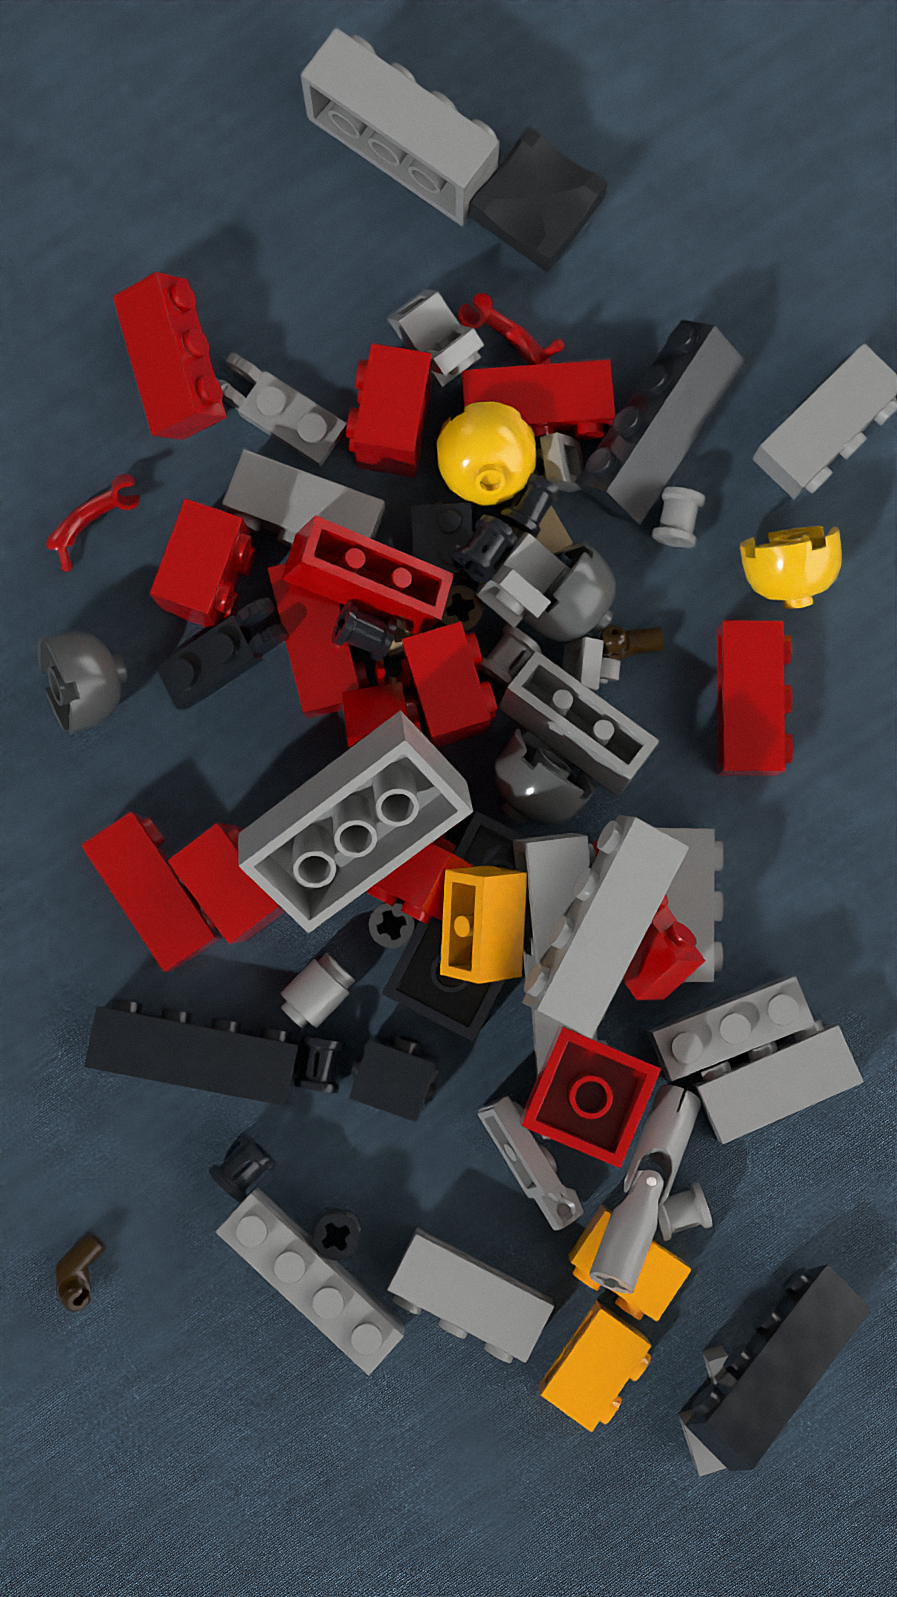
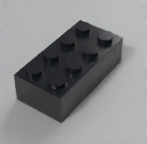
(417, 977)

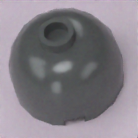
(577, 597)
(81, 679)
(538, 782)

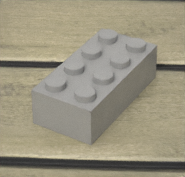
(399, 124)
(354, 822)

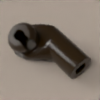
(625, 643)
(73, 1272)

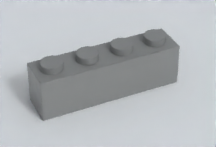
(604, 924)
(312, 1282)

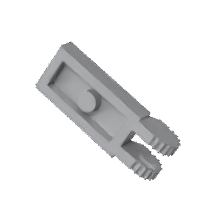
(283, 412)

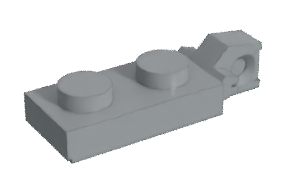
(530, 1163)

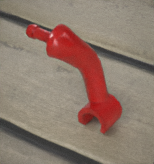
(510, 330)
(84, 514)

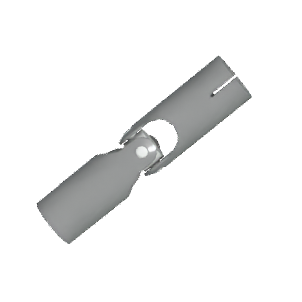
(635, 1219)

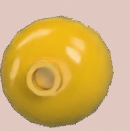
(486, 453)
(793, 564)

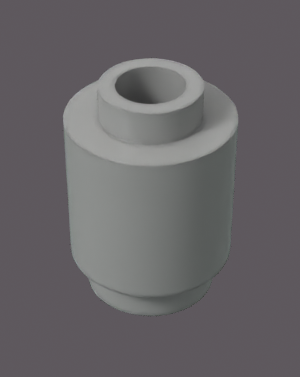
(316, 991)

